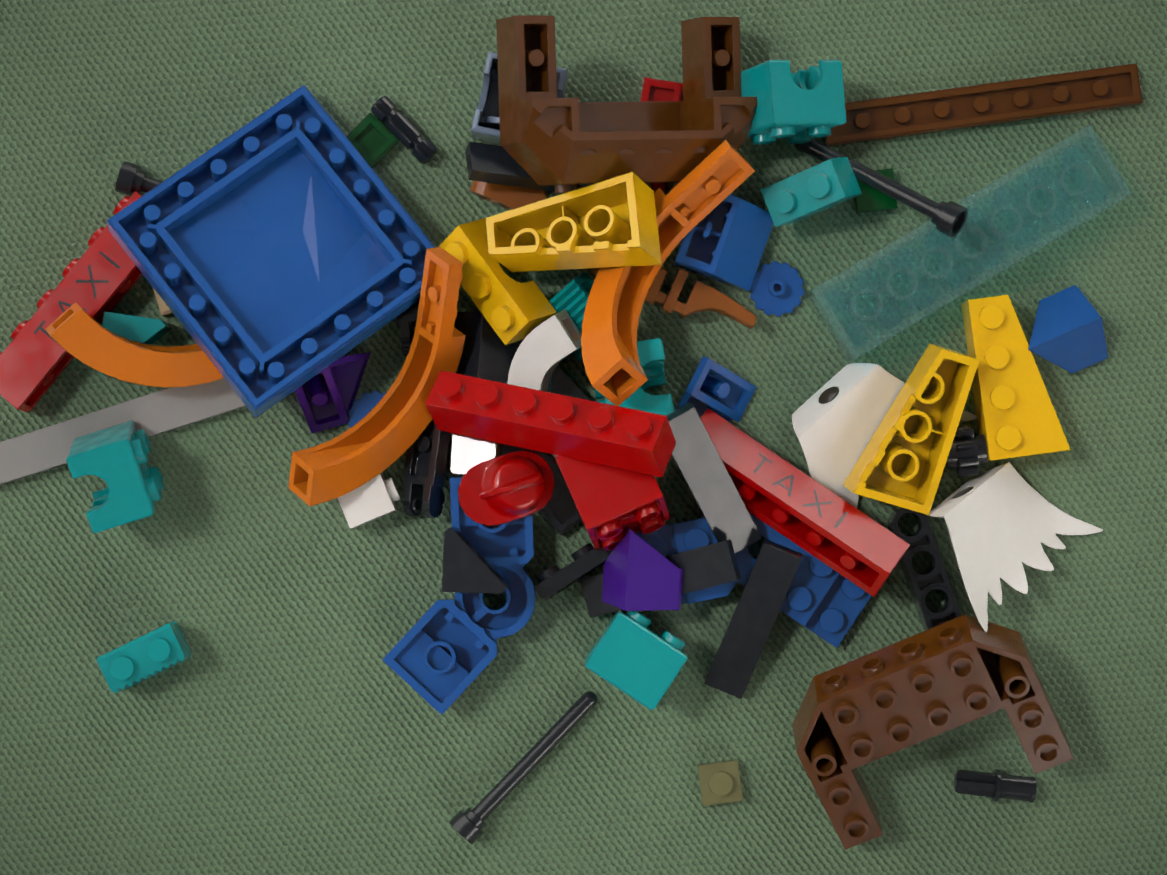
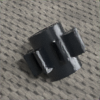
(967, 452)

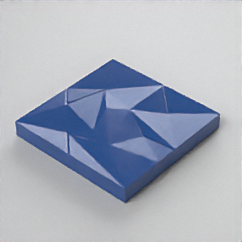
(277, 250)

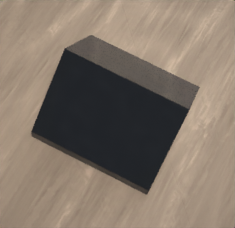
(483, 350)
(466, 569)

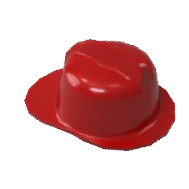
(506, 488)

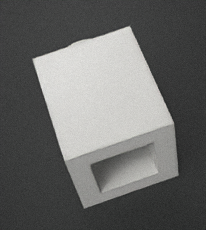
(369, 501)

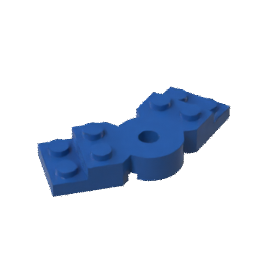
(816, 598)
(461, 634)

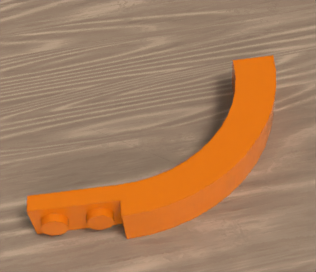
(619, 292)
(130, 359)
(401, 415)

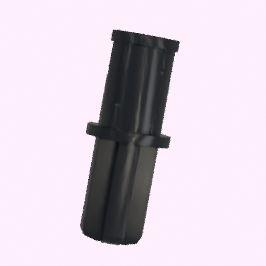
(995, 785)

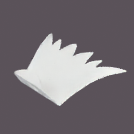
(840, 429)
(999, 529)

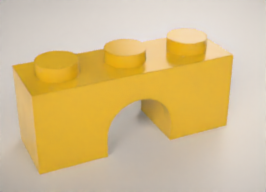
(507, 305)

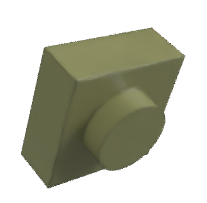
(720, 782)

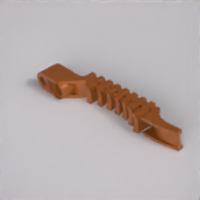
(701, 298)

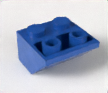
(727, 243)

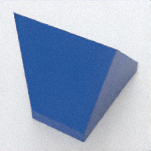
(1068, 331)
(717, 390)

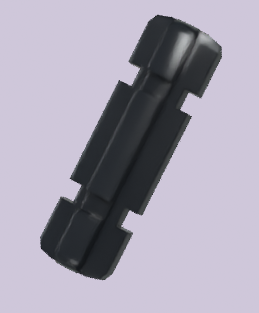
(404, 129)

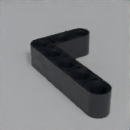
(934, 578)

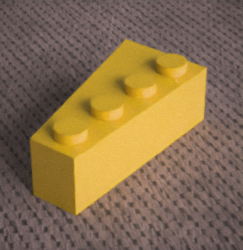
(580, 229)
(1007, 385)
(916, 435)

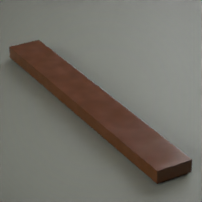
(988, 104)

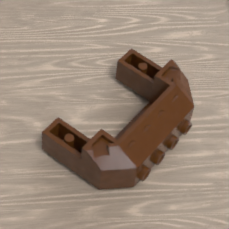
(592, 142)
(913, 695)

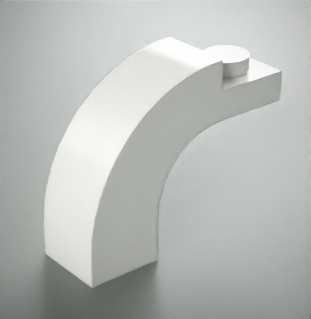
(543, 351)

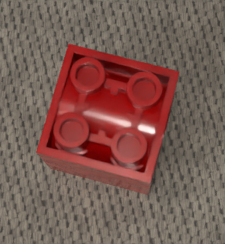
(613, 500)

